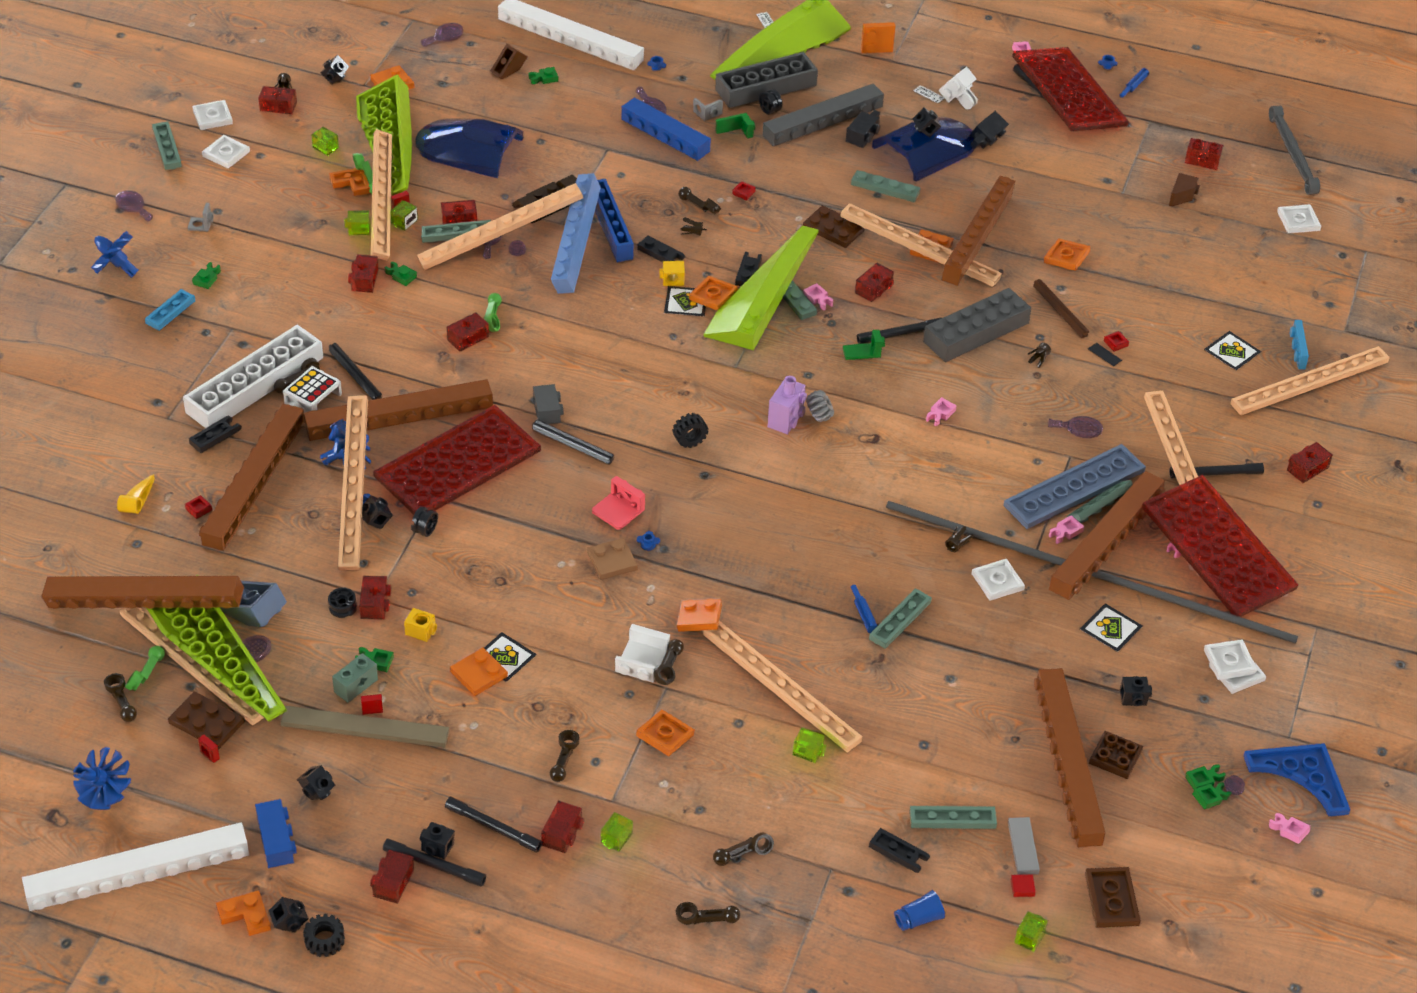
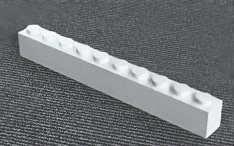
(571, 33)
(135, 866)

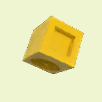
(672, 273)
(420, 624)

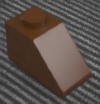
(508, 62)
(1184, 189)

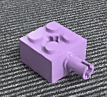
(786, 405)

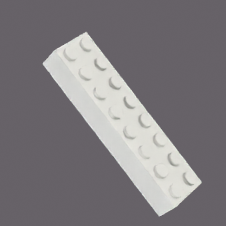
(252, 377)

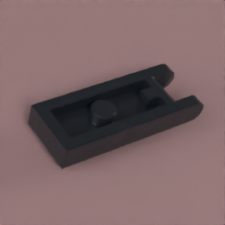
(659, 250)
(747, 268)
(214, 434)
(898, 850)

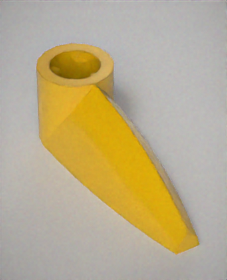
(136, 497)

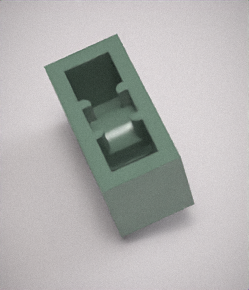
(355, 678)

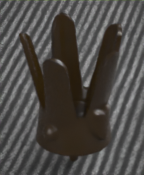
(284, 81)
(695, 229)
(1042, 351)
(953, 543)

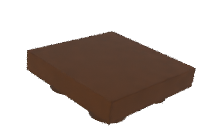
(1116, 754)

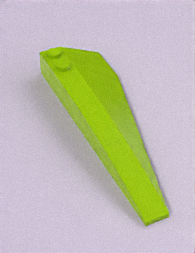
(793, 33)
(388, 110)
(751, 307)
(215, 645)

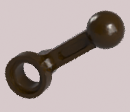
(686, 194)
(281, 383)
(675, 648)
(128, 713)
(558, 772)
(723, 856)
(730, 914)

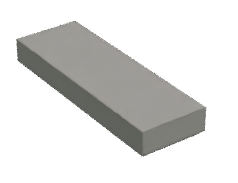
(1023, 846)

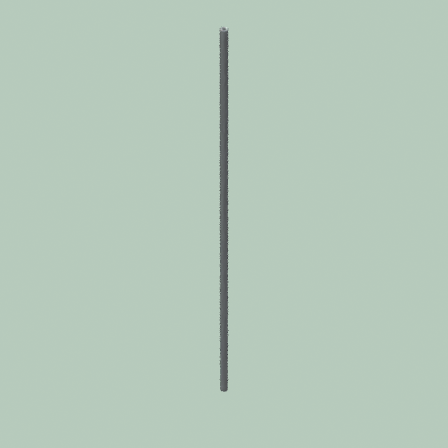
(1100, 574)

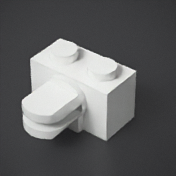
(960, 87)

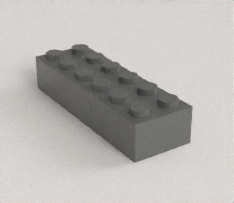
(782, 74)
(977, 324)

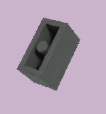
(547, 404)

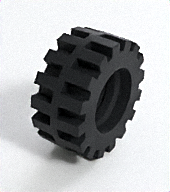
(694, 436)
(326, 945)

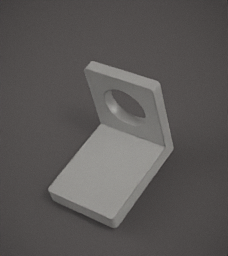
(708, 111)
(207, 219)

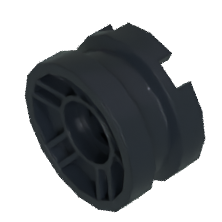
(770, 101)
(424, 521)
(342, 602)

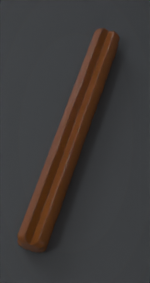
(1061, 308)

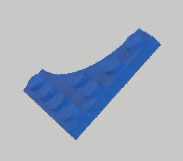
(1306, 766)

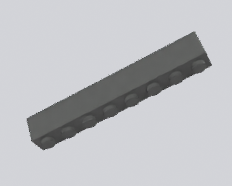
(822, 114)

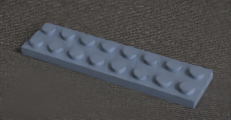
(1074, 486)

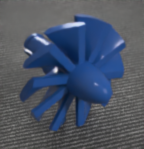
(113, 253)
(338, 436)
(99, 785)

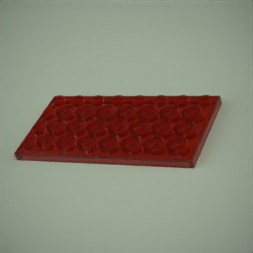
(1070, 89)
(457, 461)
(1219, 546)

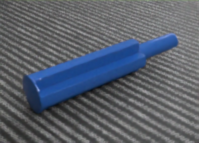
(1135, 81)
(864, 610)

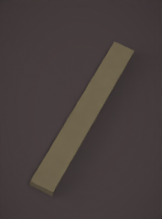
(365, 726)

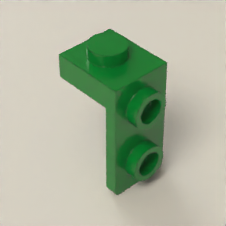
(736, 122)
(867, 350)

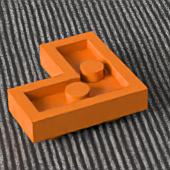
(352, 177)
(246, 907)

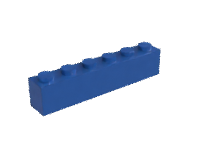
(666, 129)
(613, 224)

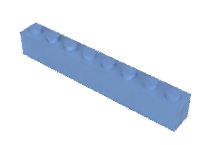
(575, 235)

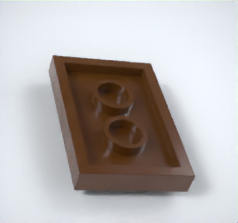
(833, 226)
(203, 716)
(1112, 897)

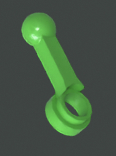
(363, 165)
(490, 317)
(155, 655)

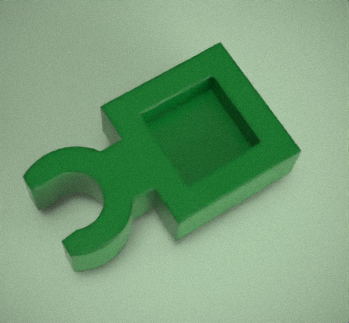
(545, 75)
(402, 274)
(207, 277)
(380, 657)
(1202, 776)
(1210, 796)

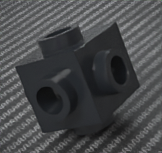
(334, 69)
(926, 122)
(376, 512)
(1135, 691)
(316, 783)
(437, 840)
(288, 914)

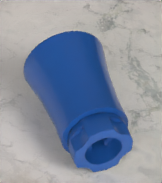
(919, 912)

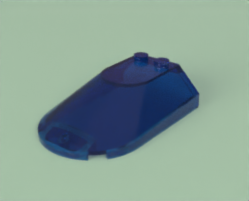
(467, 143)
(930, 154)

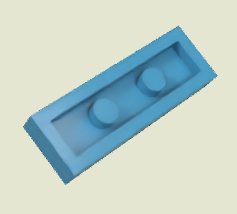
(170, 309)
(1299, 344)

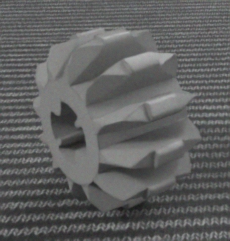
(820, 406)

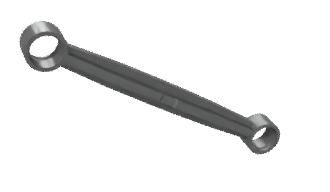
(1312, 184)

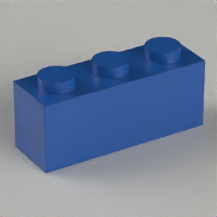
(275, 833)

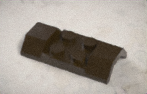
(545, 191)

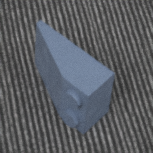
(258, 603)

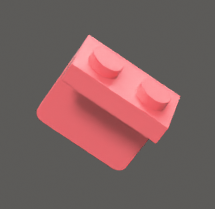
(621, 504)

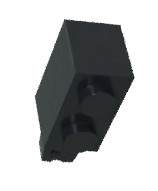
(863, 128)
(988, 131)

